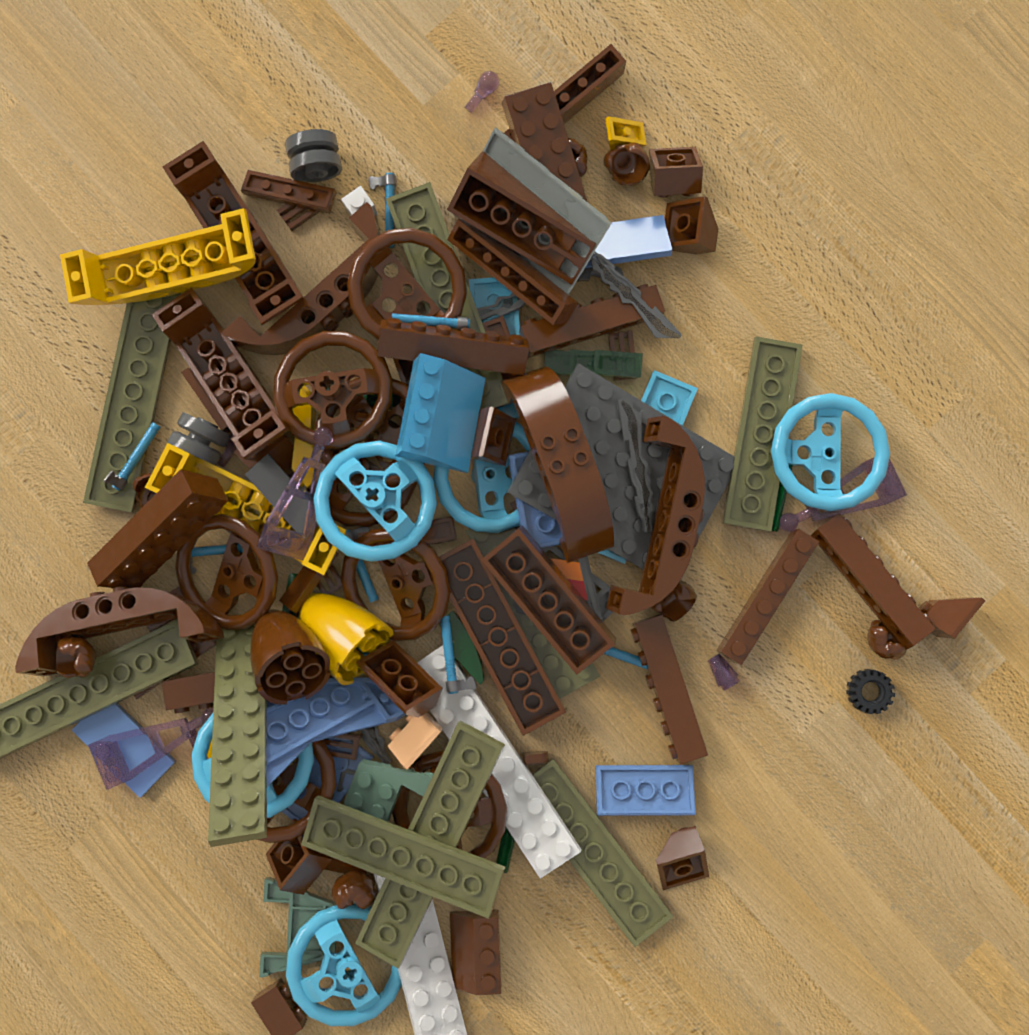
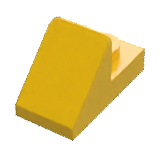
(624, 132)

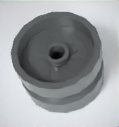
(313, 155)
(199, 438)

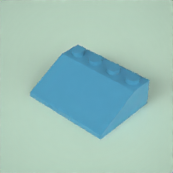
(440, 414)

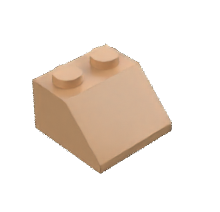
(414, 738)

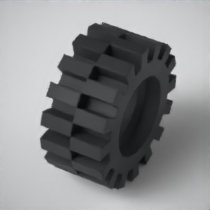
(885, 691)

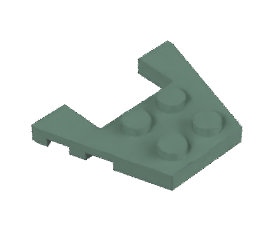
(379, 785)
(300, 911)

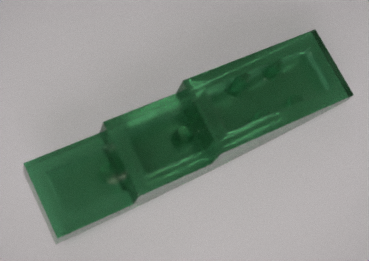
(602, 362)

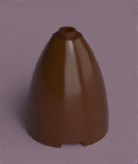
(286, 658)

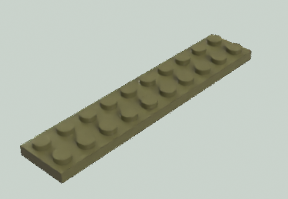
(420, 210)
(129, 403)
(113, 679)
(238, 746)
(440, 816)

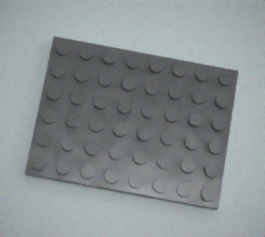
(599, 416)

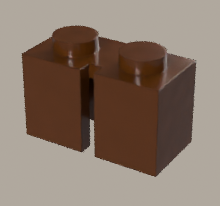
(278, 1009)

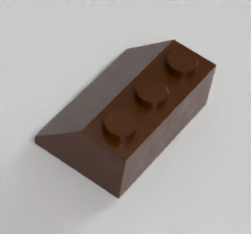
(401, 679)
(475, 952)

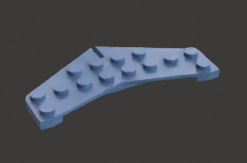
(327, 714)

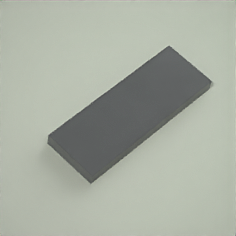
(271, 482)

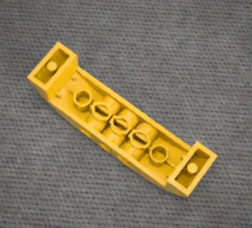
(162, 265)
(243, 501)

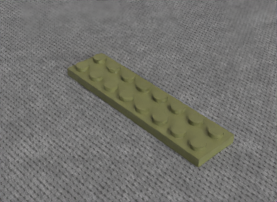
(766, 400)
(557, 670)
(403, 856)
(603, 861)

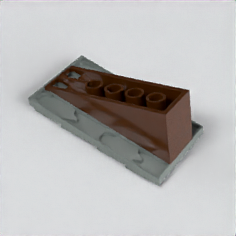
(529, 211)

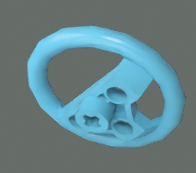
(829, 411)
(493, 517)
(403, 530)
(275, 803)
(307, 991)

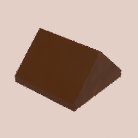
(493, 436)

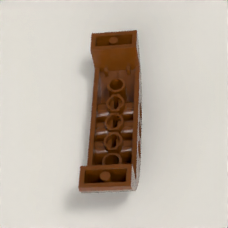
(211, 193)
(314, 307)
(222, 373)
(563, 461)
(675, 520)
(110, 614)

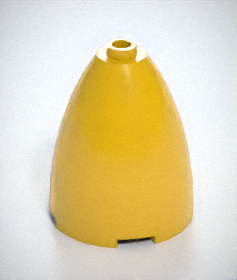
(341, 630)

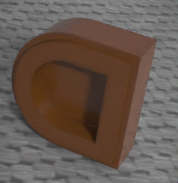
(535, 757)

